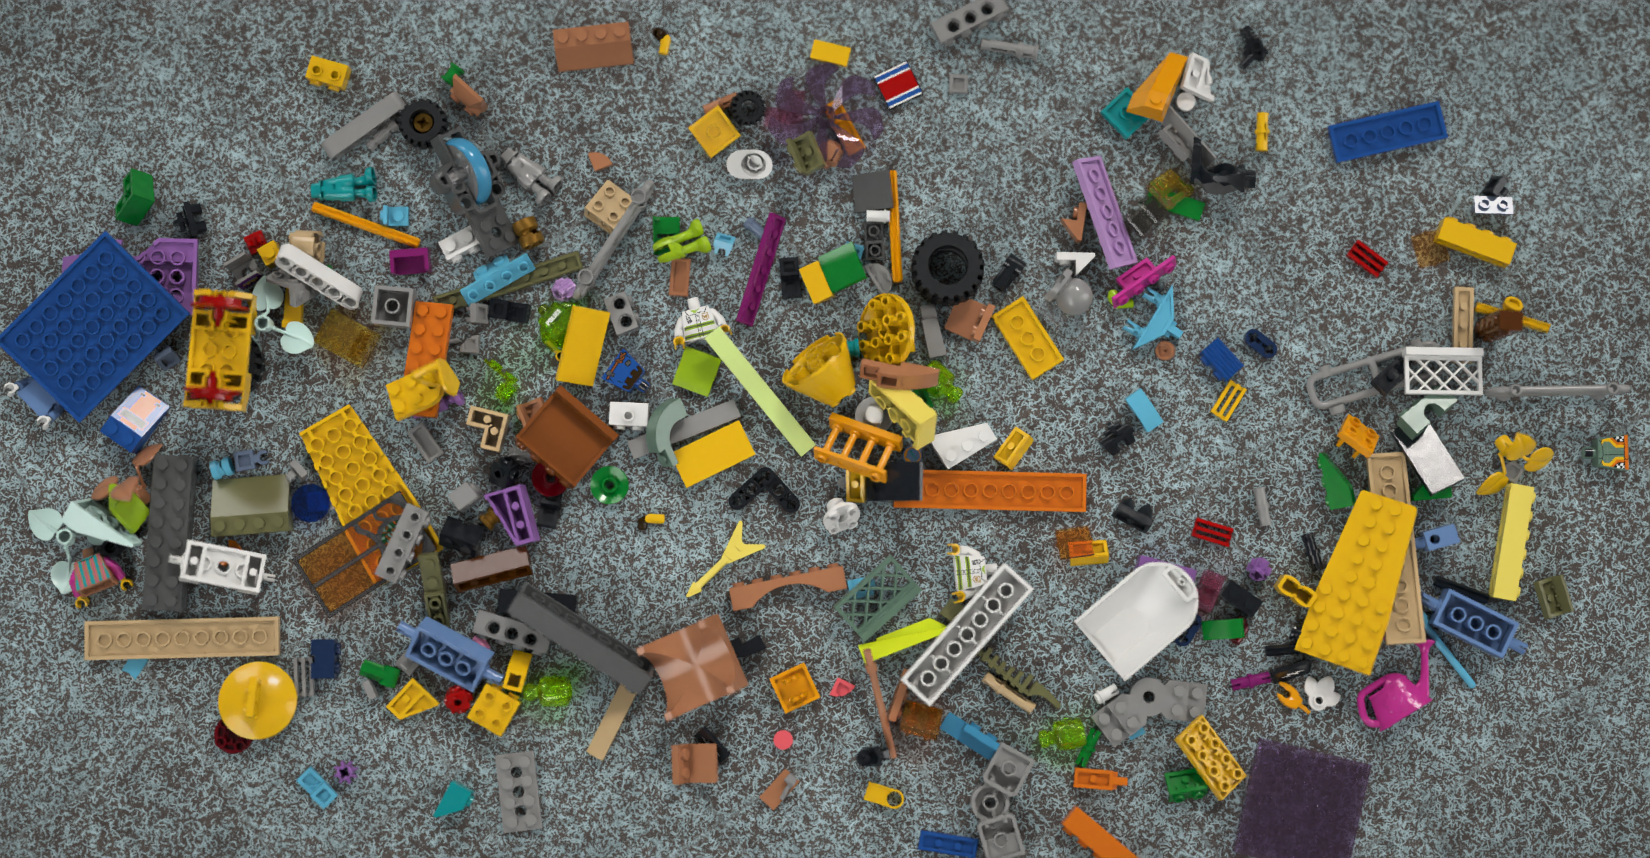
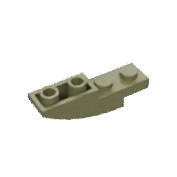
(434, 587)

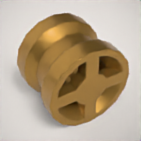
(425, 126)
(490, 519)

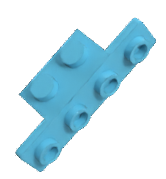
(496, 276)

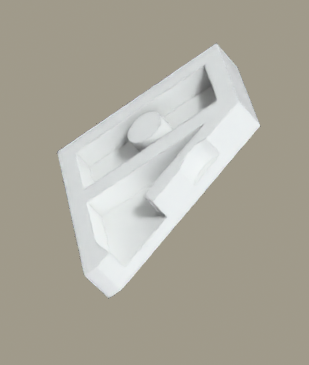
(1197, 77)

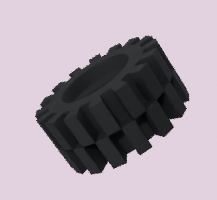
(736, 107)

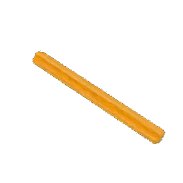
(365, 225)
(894, 227)

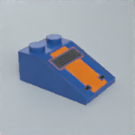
(135, 420)

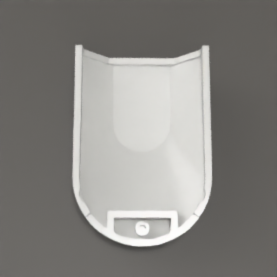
(1141, 616)

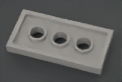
(506, 785)

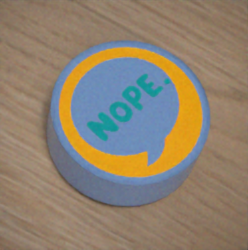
(912, 455)

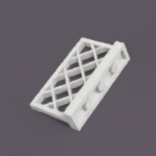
(1442, 354)

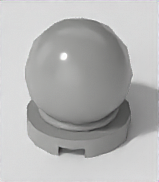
(1071, 294)

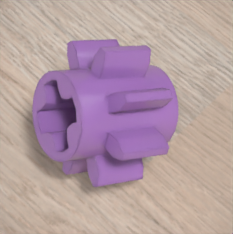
(1259, 569)
(351, 770)

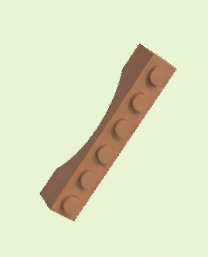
(748, 595)

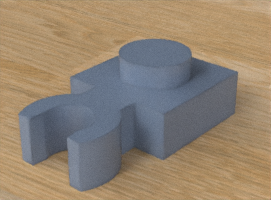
(247, 460)

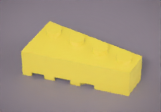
(909, 411)

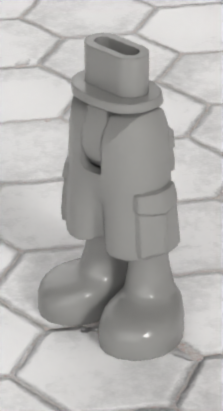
(528, 173)

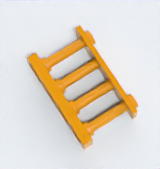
(858, 430)

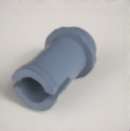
(754, 227)

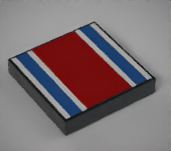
(897, 85)

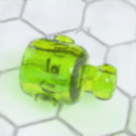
(945, 383)
(551, 691)
(1066, 734)

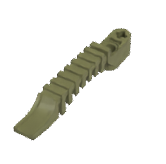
(950, 611)

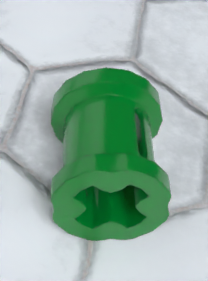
(448, 76)

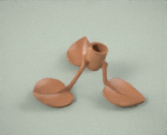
(125, 490)

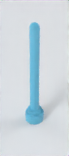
(1447, 653)

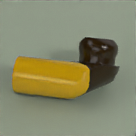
(664, 40)
(650, 518)

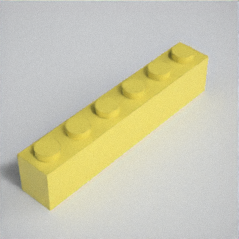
(1511, 542)

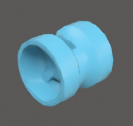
(221, 468)

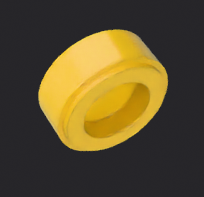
(1512, 304)

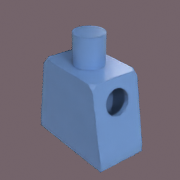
(1442, 535)

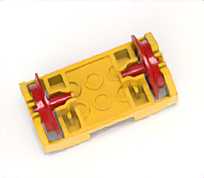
(220, 350)

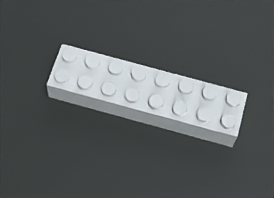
(966, 634)

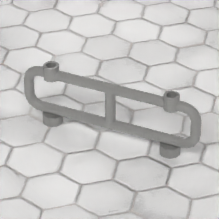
(589, 275)
(1596, 391)
(1336, 406)

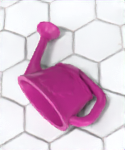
(1398, 696)

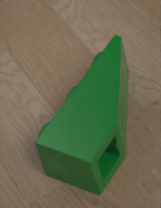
(1338, 488)

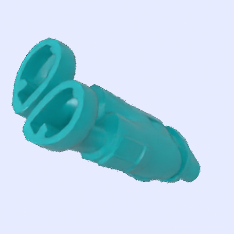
(344, 186)

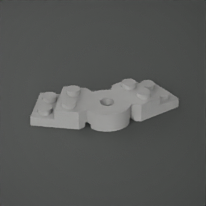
(1129, 711)
(1001, 780)

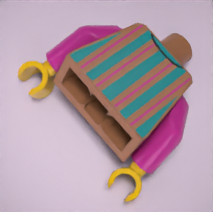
(94, 575)

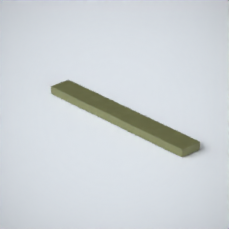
(543, 272)

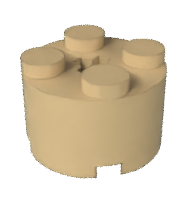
(309, 243)

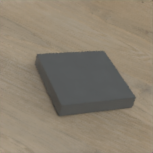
(872, 191)

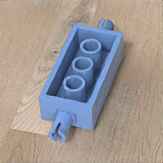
(1473, 623)
(449, 654)

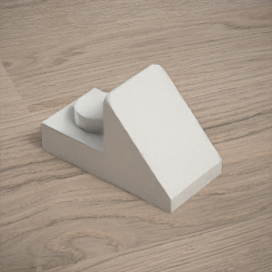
(1079, 259)

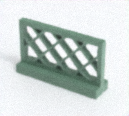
(885, 611)

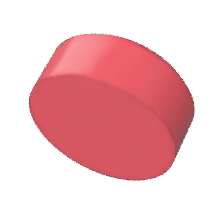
(783, 739)

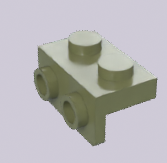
(805, 153)
(1553, 596)

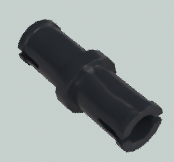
(1312, 552)

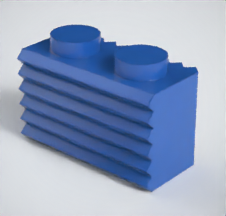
(1221, 360)

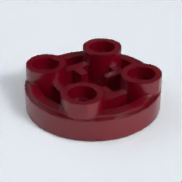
(228, 740)

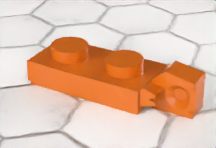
(1097, 779)

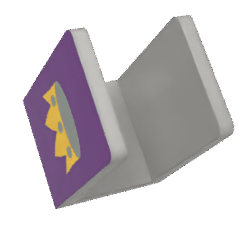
(237, 265)

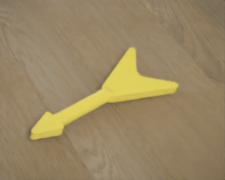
(734, 551)

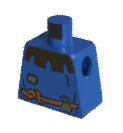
(626, 373)

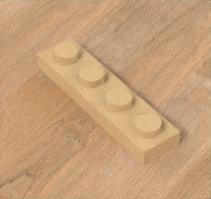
(1462, 318)

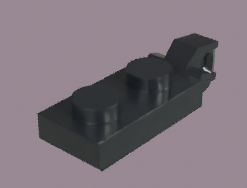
(1389, 377)

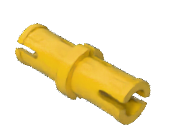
(1262, 132)

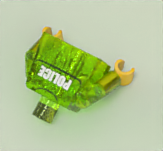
(554, 324)

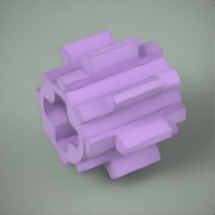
(563, 289)

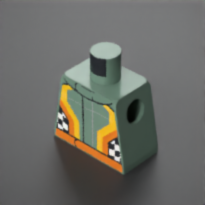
(1609, 453)

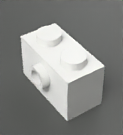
(629, 415)

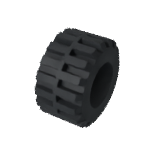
(407, 123)

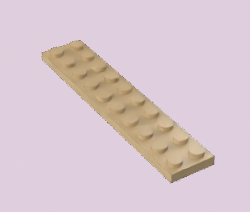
(1389, 478)
(181, 638)

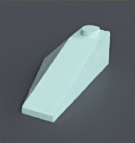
(94, 520)

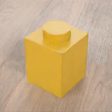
(269, 253)

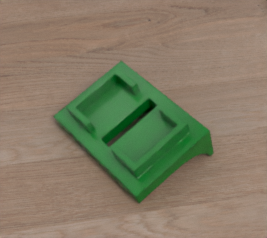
(665, 226)

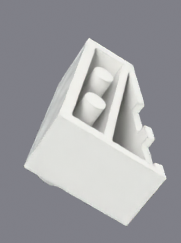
(960, 444)

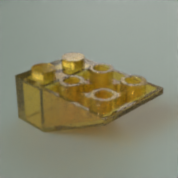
(347, 338)

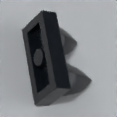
(1139, 519)

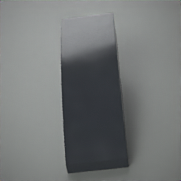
(749, 647)

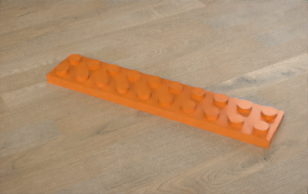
(1001, 491)

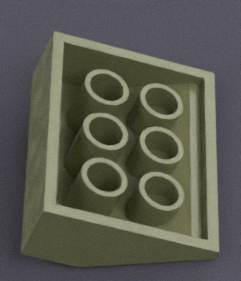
(251, 506)

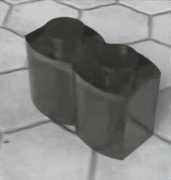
(1145, 215)

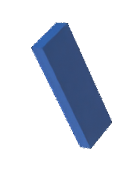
(948, 844)

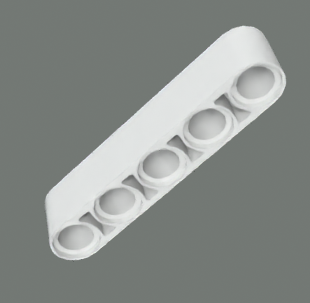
(319, 276)

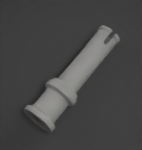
(1019, 49)

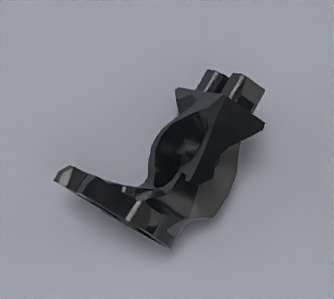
(1221, 178)

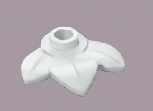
(1323, 690)

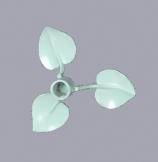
(296, 337)
(44, 525)

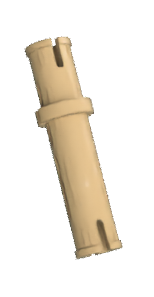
(1005, 690)

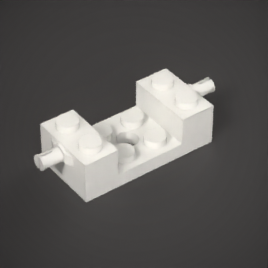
(201, 563)

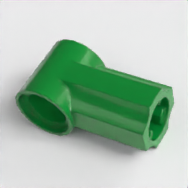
(384, 674)

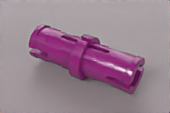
(1250, 681)

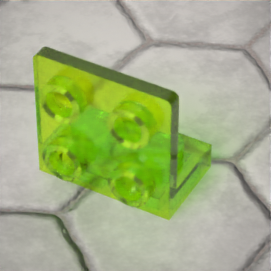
(506, 389)

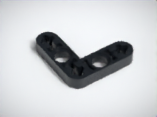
(768, 485)

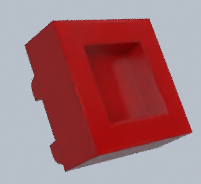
(255, 241)

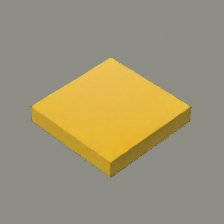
(714, 131)

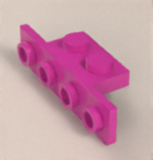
(1139, 277)

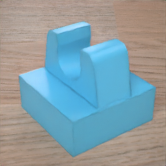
(723, 241)

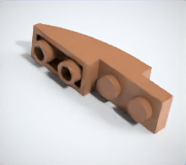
(903, 377)

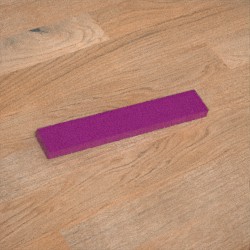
(760, 269)

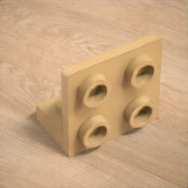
(607, 206)

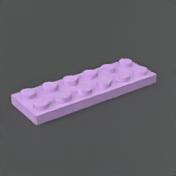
(1105, 212)

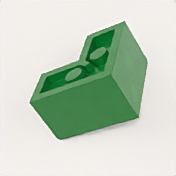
(137, 197)

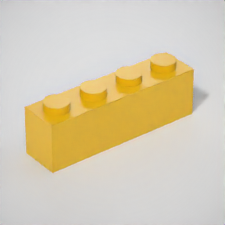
(1475, 242)

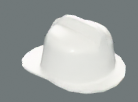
(749, 164)

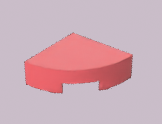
(841, 688)

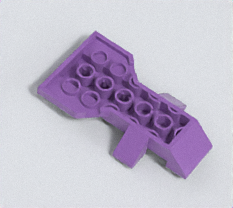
(169, 258)

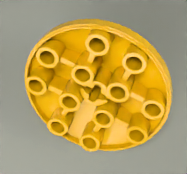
(888, 329)
(257, 700)

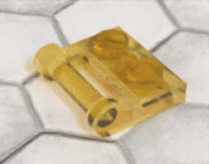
(1166, 184)

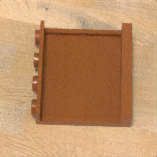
(565, 437)

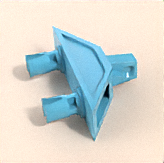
(1160, 323)

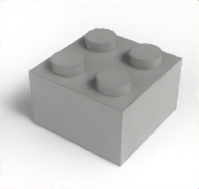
(393, 306)

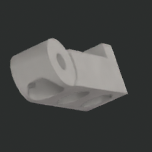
(932, 332)

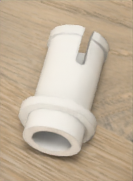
(878, 216)
(1106, 693)

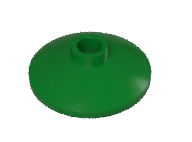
(599, 485)

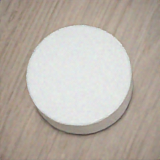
(1185, 101)

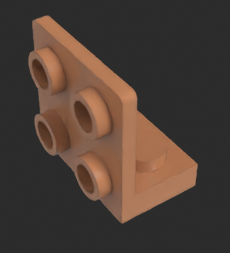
(969, 319)
(694, 763)

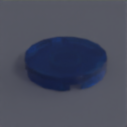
(310, 503)

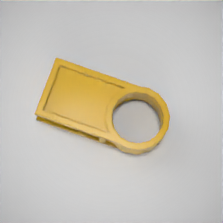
(878, 794)

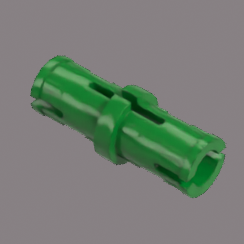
(1087, 750)

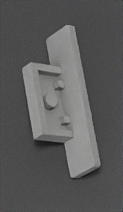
(1180, 137)

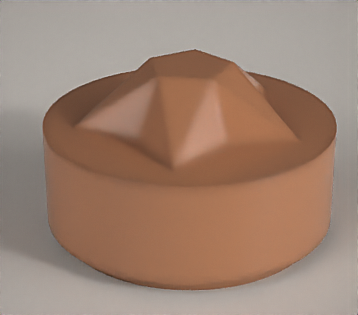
(1165, 350)

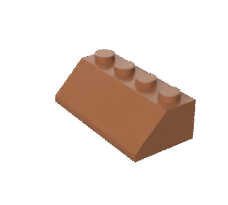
(593, 46)

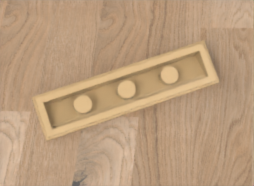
(611, 723)

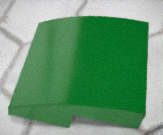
(842, 267)

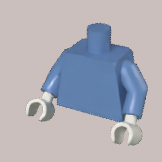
(38, 399)

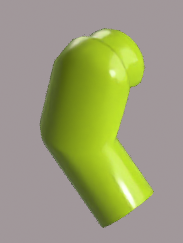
(1130, 304)

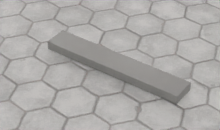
(691, 426)

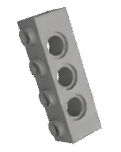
(974, 9)
(482, 628)

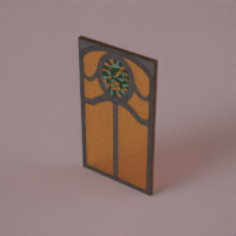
(344, 563)

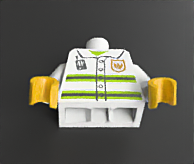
(697, 323)
(969, 571)

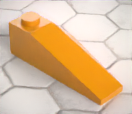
(1157, 91)

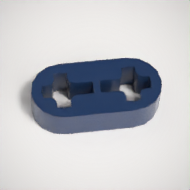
(1263, 340)
(1191, 632)

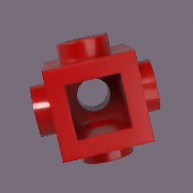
(458, 692)

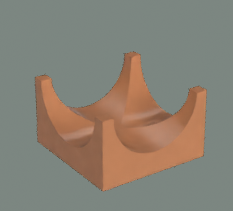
(695, 665)

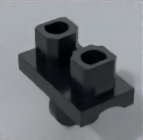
(190, 211)
(1115, 434)
(872, 756)

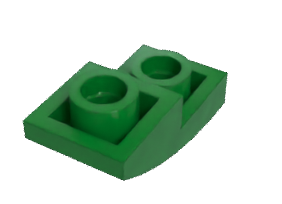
(1223, 629)

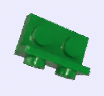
(1185, 785)

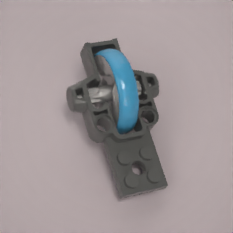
(469, 181)

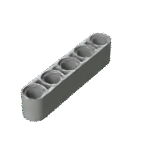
(363, 126)

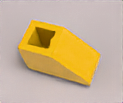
(517, 671)

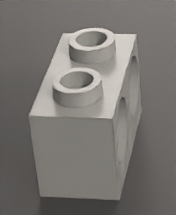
(618, 315)
(466, 496)

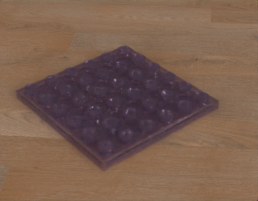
(1300, 803)

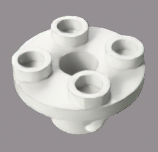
(872, 414)
(840, 515)

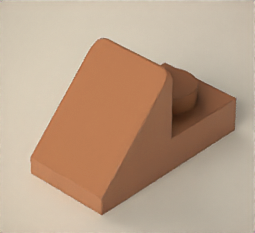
(1076, 226)

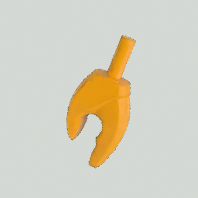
(1293, 700)

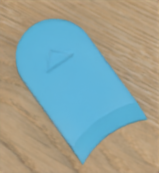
(134, 666)

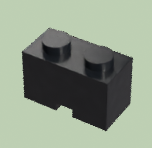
(461, 536)
(1240, 598)

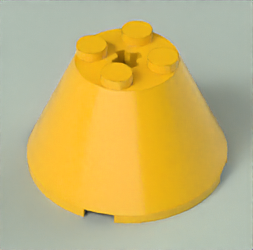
(823, 371)

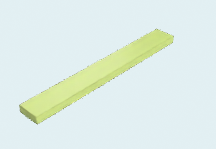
(759, 391)

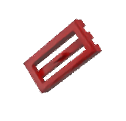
(1380, 267)
(1228, 536)

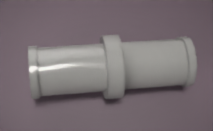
(1262, 506)

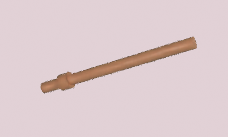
(871, 668)

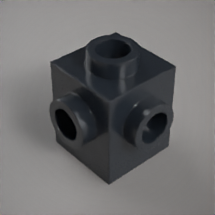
(504, 472)

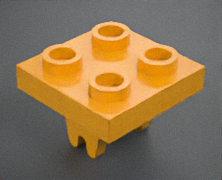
(1357, 436)
(794, 688)

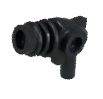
(1254, 48)

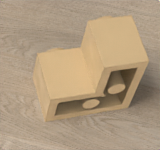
(494, 425)

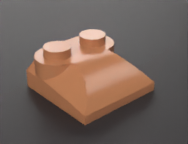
(468, 97)

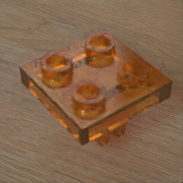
(921, 720)

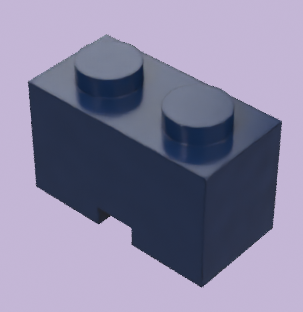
(326, 658)

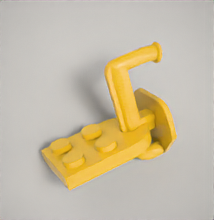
(422, 389)

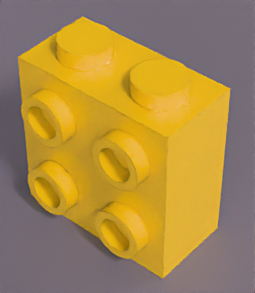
(495, 708)

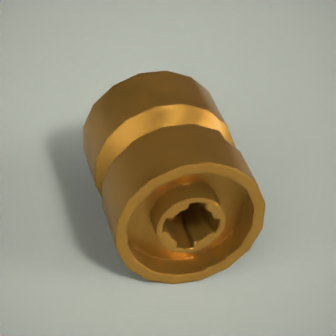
(528, 233)

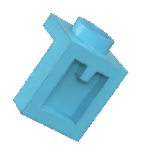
(395, 216)

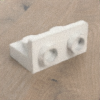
(459, 244)

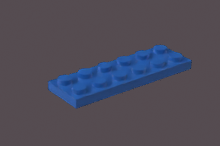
(1387, 132)

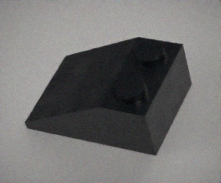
(902, 483)

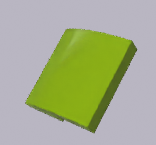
(697, 371)

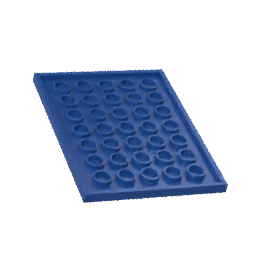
(92, 326)

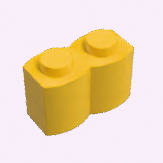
(1291, 587)

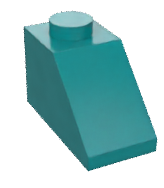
(454, 799)

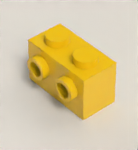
(328, 73)

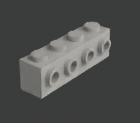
(402, 543)

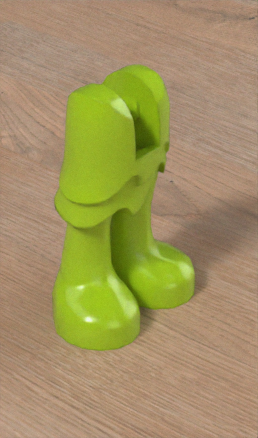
(678, 251)

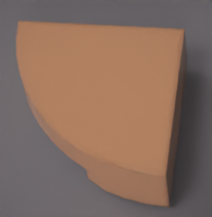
(599, 161)

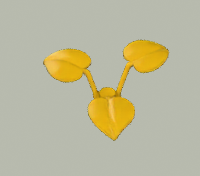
(1512, 451)

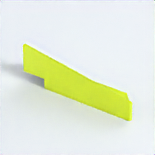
(903, 638)

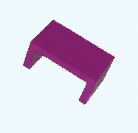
(410, 261)

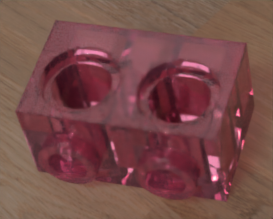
(1209, 589)

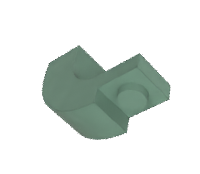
(659, 430)

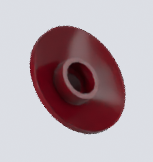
(542, 485)

